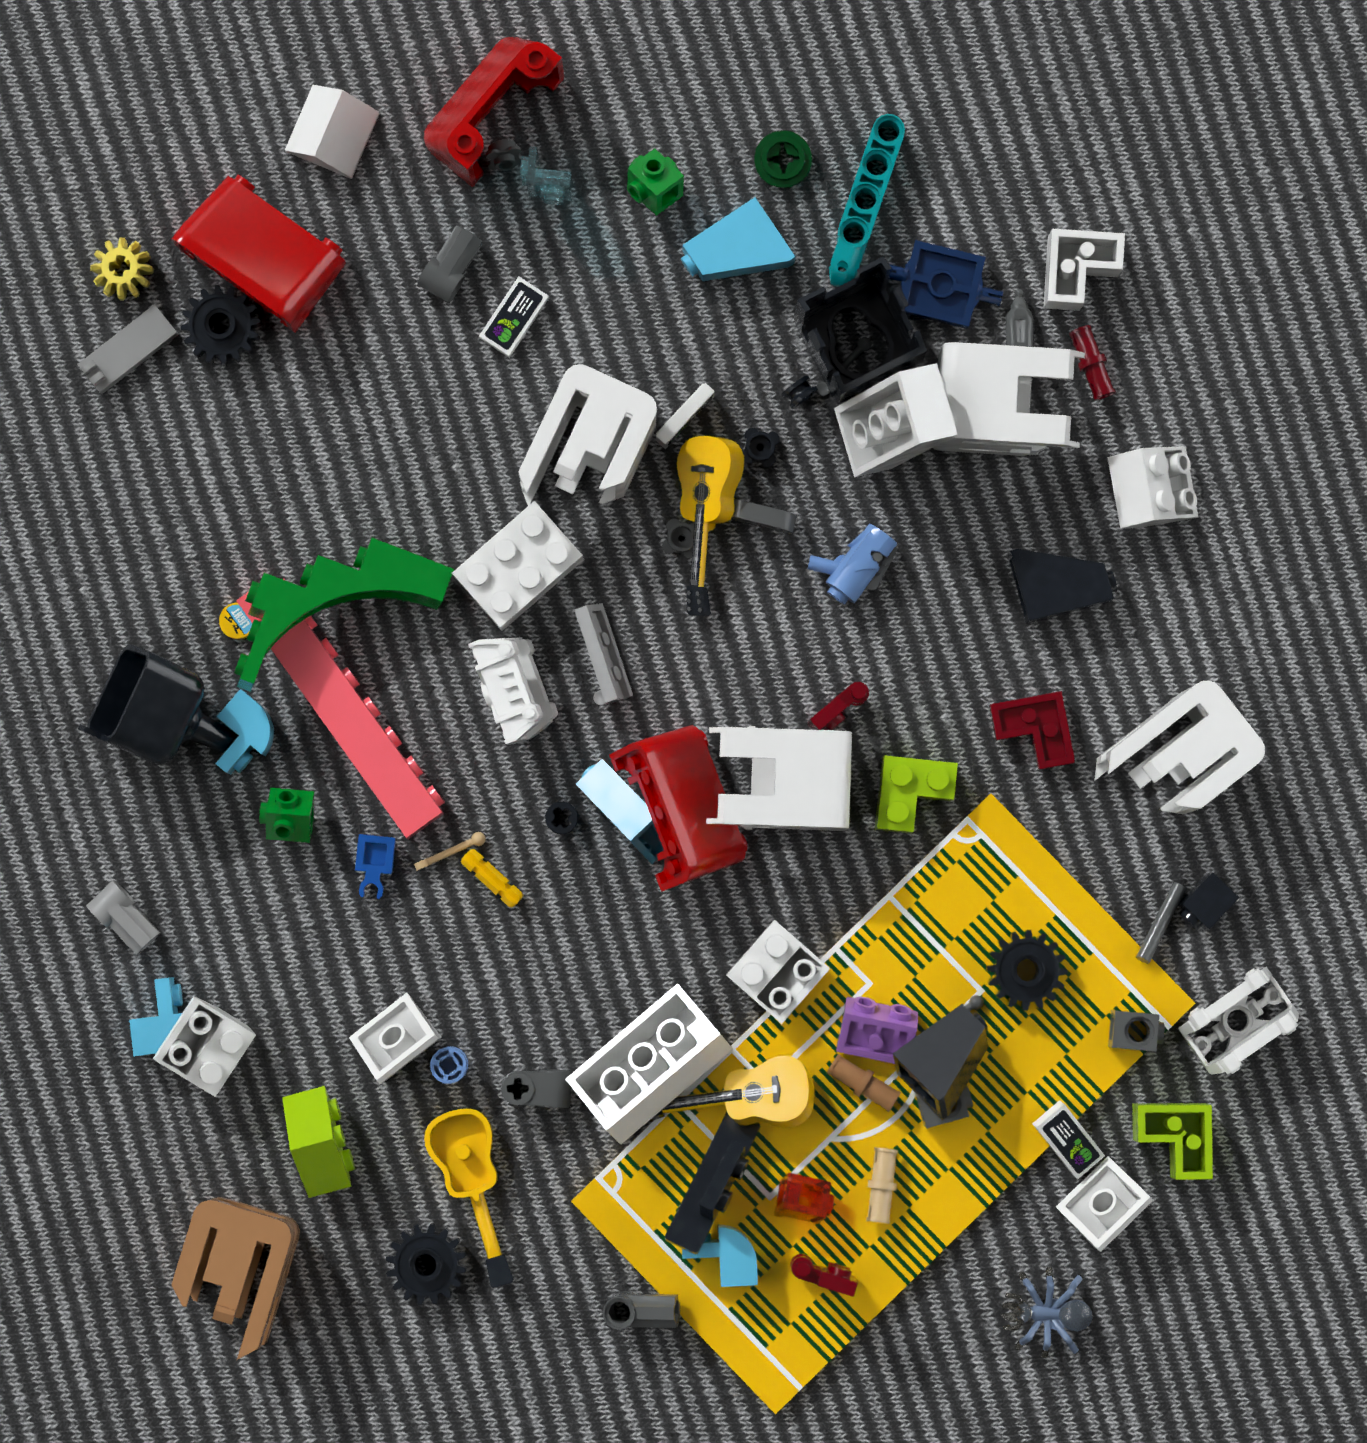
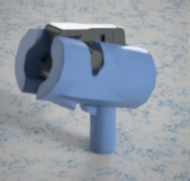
(860, 567)

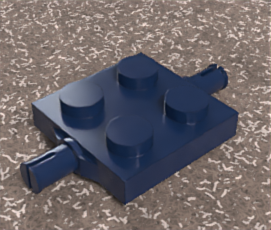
(943, 284)

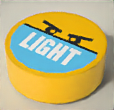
(234, 622)

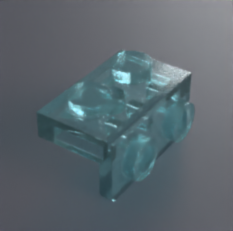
(549, 185)

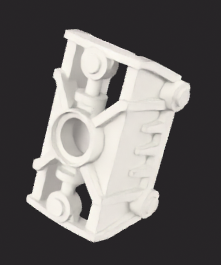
(513, 687)
(1255, 1033)

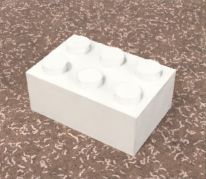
(518, 566)

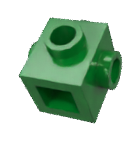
(655, 181)
(288, 815)

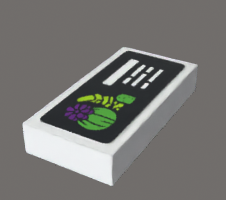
(514, 316)
(684, 415)
(1068, 1139)

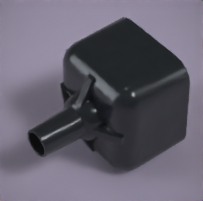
(153, 708)

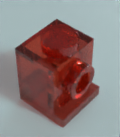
(814, 1190)

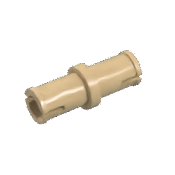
(882, 1185)

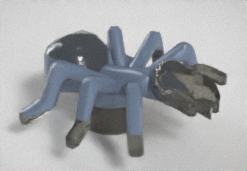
(1052, 1311)

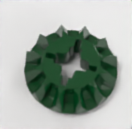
(769, 149)

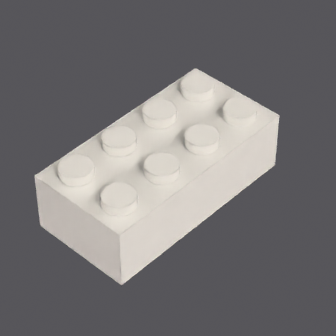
(896, 420)
(648, 1064)

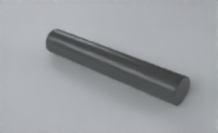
(1161, 923)

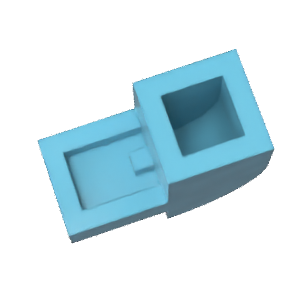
(254, 729)
(150, 1032)
(735, 1255)

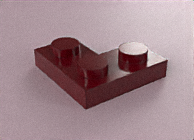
(1042, 718)

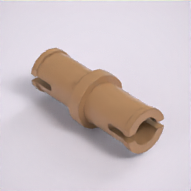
(863, 1082)

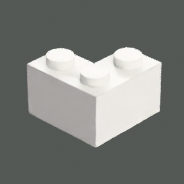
(1072, 257)

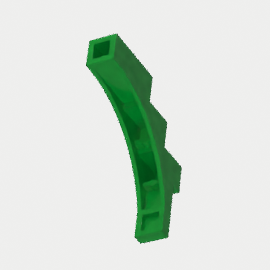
(382, 574)

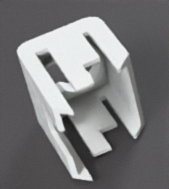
(992, 395)
(606, 413)
(1215, 733)
(795, 782)

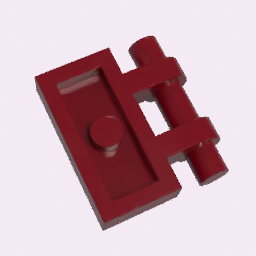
(831, 715)
(834, 1277)

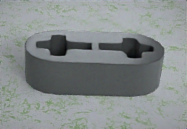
(764, 516)

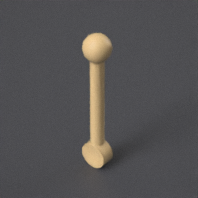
(477, 839)

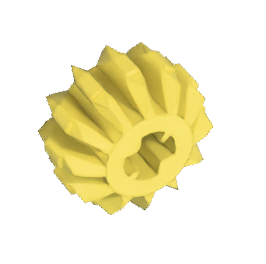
(113, 260)

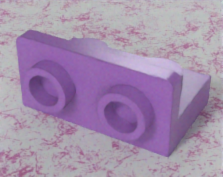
(875, 1029)

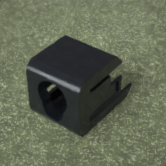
(868, 297)

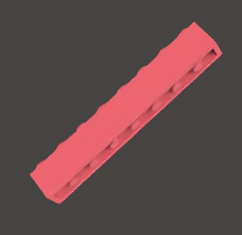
(355, 726)

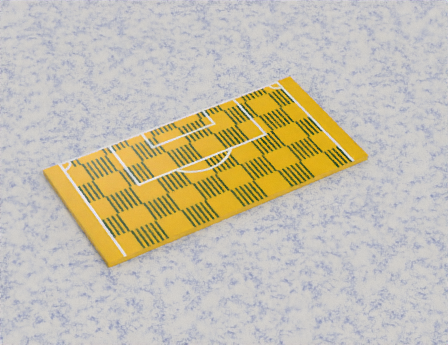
(919, 950)

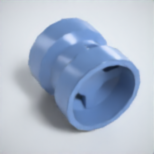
(453, 1062)

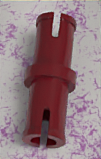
(1093, 364)

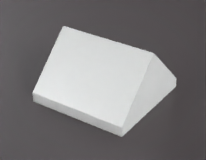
(332, 130)
(394, 1038)
(1104, 1204)

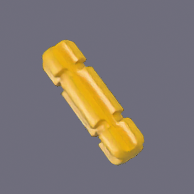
(491, 878)

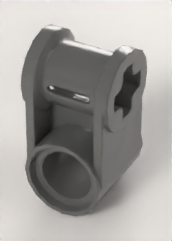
(545, 1088)

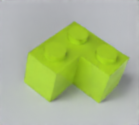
(905, 781)
(1187, 1131)
(317, 1141)

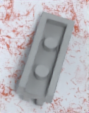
(128, 349)
(603, 654)

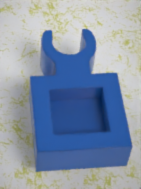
(374, 857)

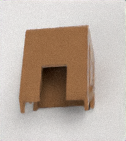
(225, 1250)

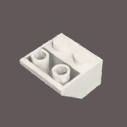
(1152, 486)
(777, 971)
(205, 1045)

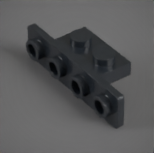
(712, 1184)

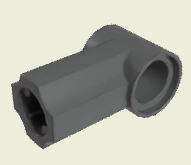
(446, 272)
(645, 1310)

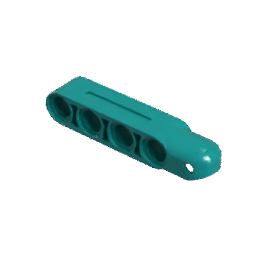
(848, 254)

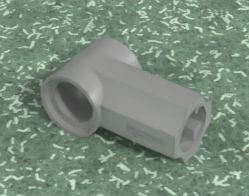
(117, 910)

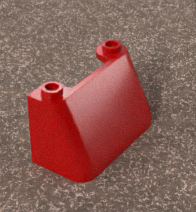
(453, 130)
(260, 251)
(680, 794)

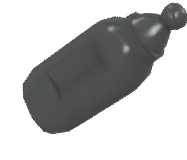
(1019, 323)

